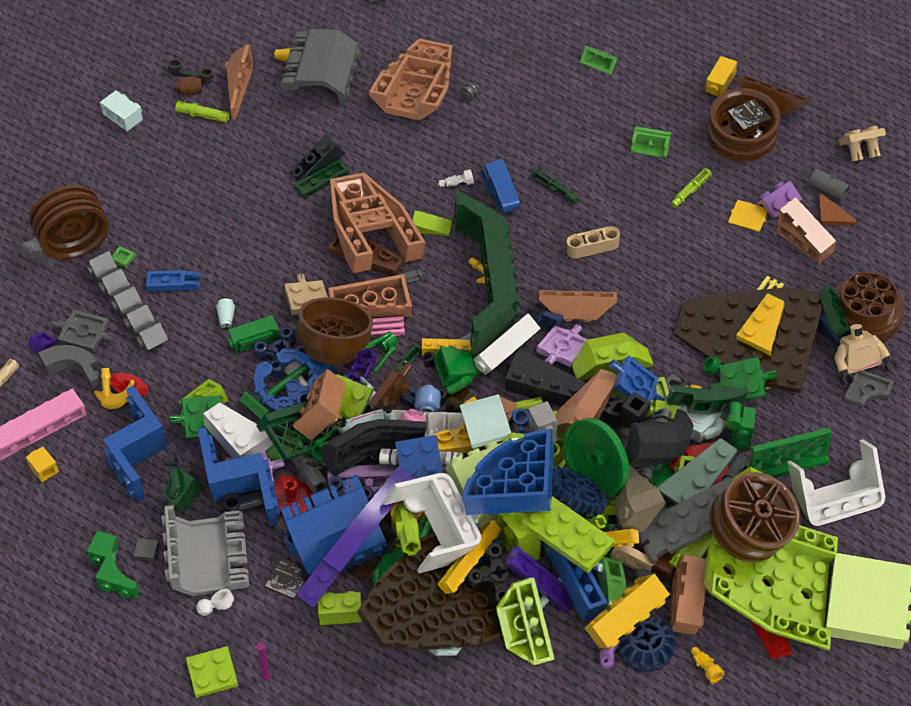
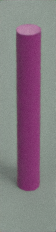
(263, 661)

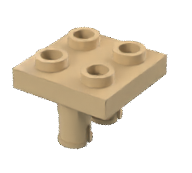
(856, 137)

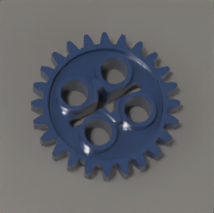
(578, 491)

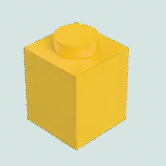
(42, 464)

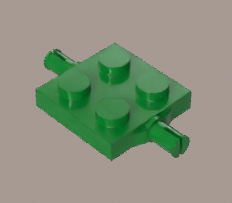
(746, 375)
(192, 414)

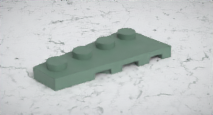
(698, 473)

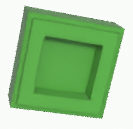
(123, 257)

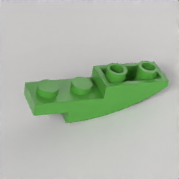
(611, 578)

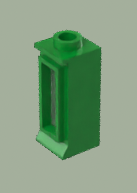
(247, 335)

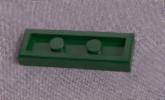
(321, 178)

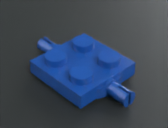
(635, 378)

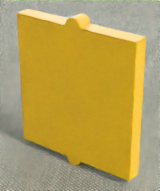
(748, 215)

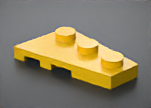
(762, 325)

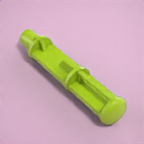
(691, 187)

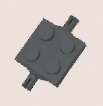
(83, 330)

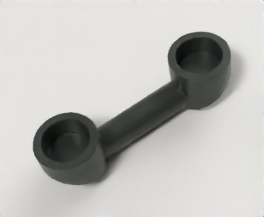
(176, 69)

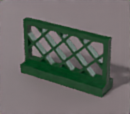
(280, 420)

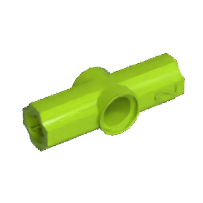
(407, 530)

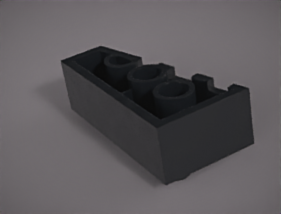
(537, 378)

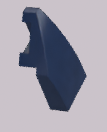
(548, 319)

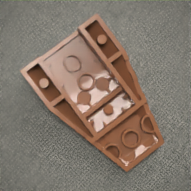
(415, 82)

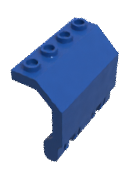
(321, 527)

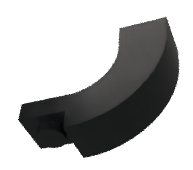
(626, 412)

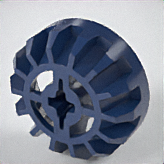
(642, 654)

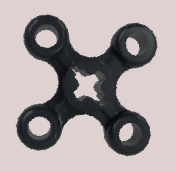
(488, 575)

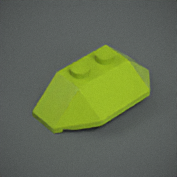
(600, 351)
(524, 623)

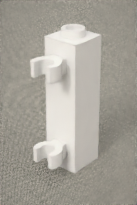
(506, 344)

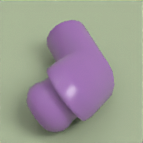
(607, 656)

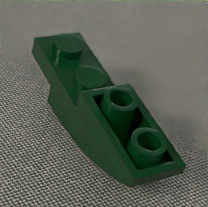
(705, 400)

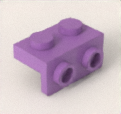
(778, 198)

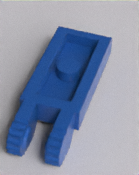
(172, 280)

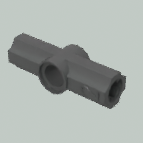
(309, 472)

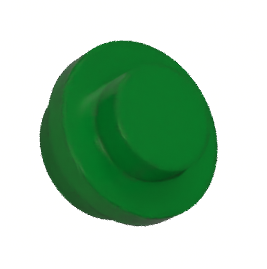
(711, 366)

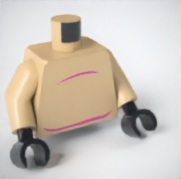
(860, 352)

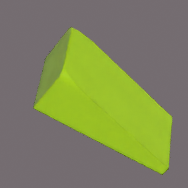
(431, 224)

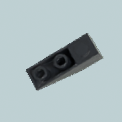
(321, 155)

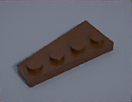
(382, 260)

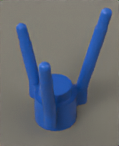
(521, 418)

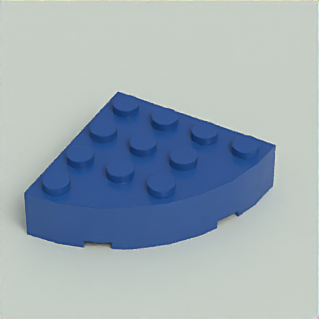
(513, 477)

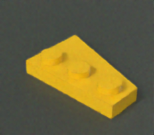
(455, 440)

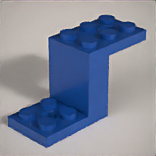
(134, 444)
(239, 476)

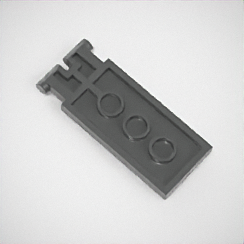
(680, 524)

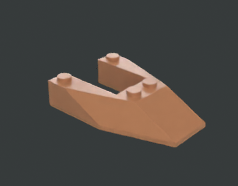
(365, 206)

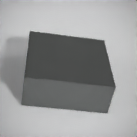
(146, 549)

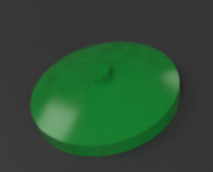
(598, 453)

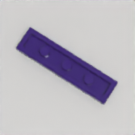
(545, 582)

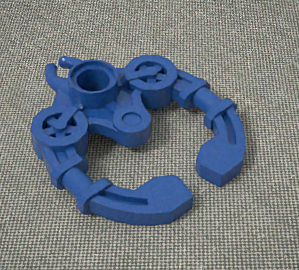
(295, 391)

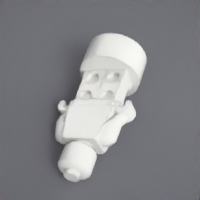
(455, 180)

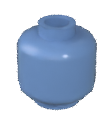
(427, 399)

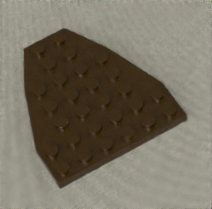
(715, 320)
(415, 613)

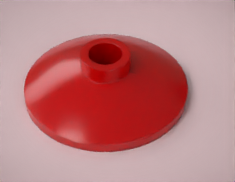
(121, 381)

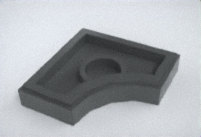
(867, 387)

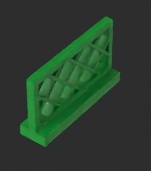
(804, 457)

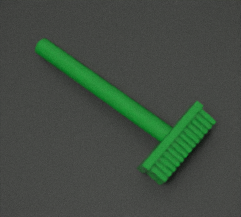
(256, 405)

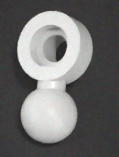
(220, 600)

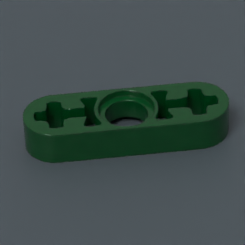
(834, 311)

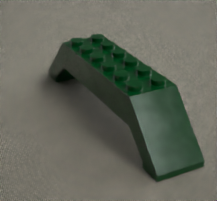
(492, 234)

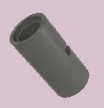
(828, 185)

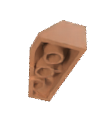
(238, 72)
(588, 401)

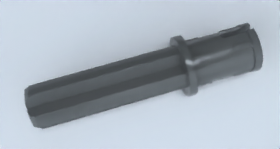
(736, 468)

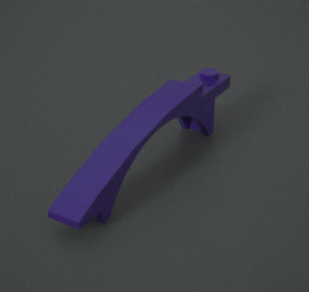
(350, 541)

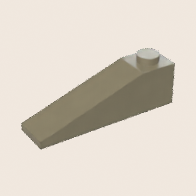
(638, 502)

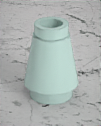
(225, 312)

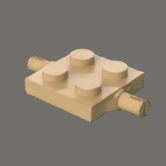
(302, 292)

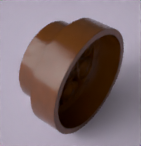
(873, 303)
(333, 329)

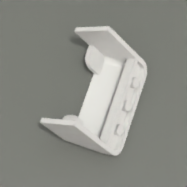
(844, 499)
(446, 514)

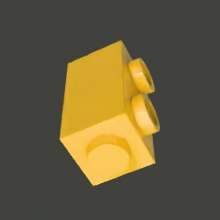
(721, 76)

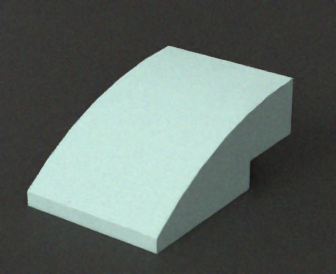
(485, 421)

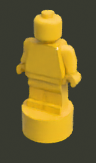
(713, 672)

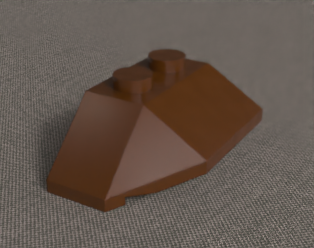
(785, 100)

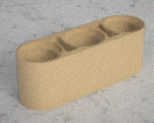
(593, 242)

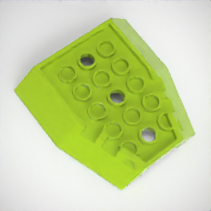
(781, 607)

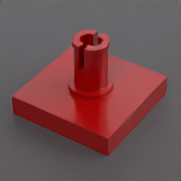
(291, 490)

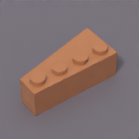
(379, 296)

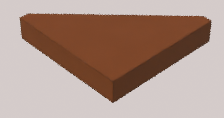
(832, 214)

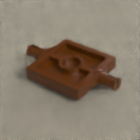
(393, 388)

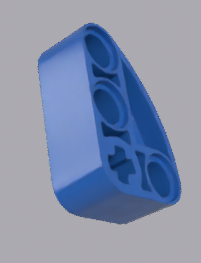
(500, 185)

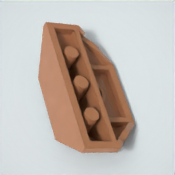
(578, 304)

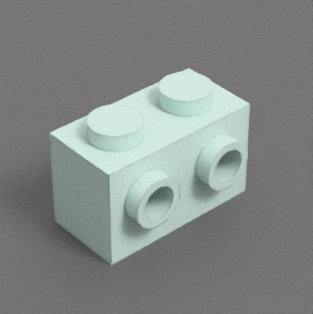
(121, 110)

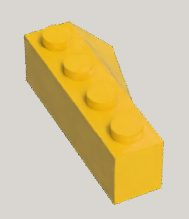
(627, 611)

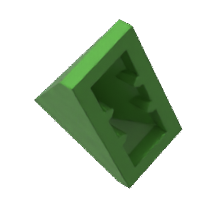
(598, 59)

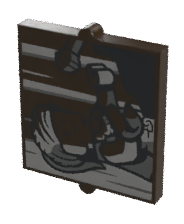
(748, 115)
(287, 578)

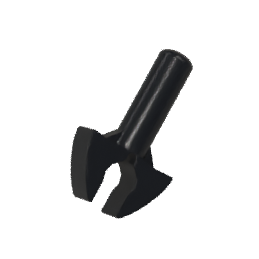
(640, 573)

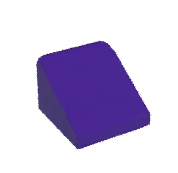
(41, 342)

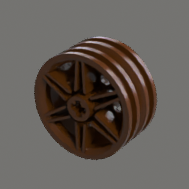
(729, 139)
(69, 222)
(762, 509)

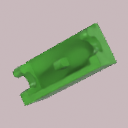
(651, 142)

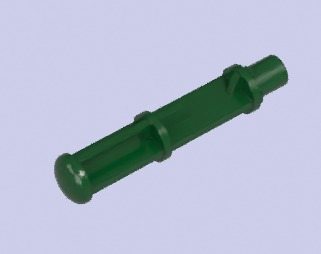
(553, 185)
(409, 357)

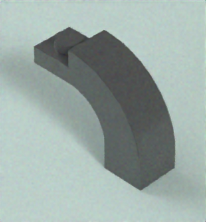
(71, 358)

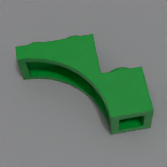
(109, 578)

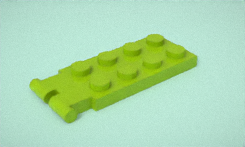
(568, 534)

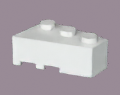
(235, 432)

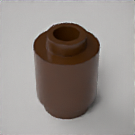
(188, 85)

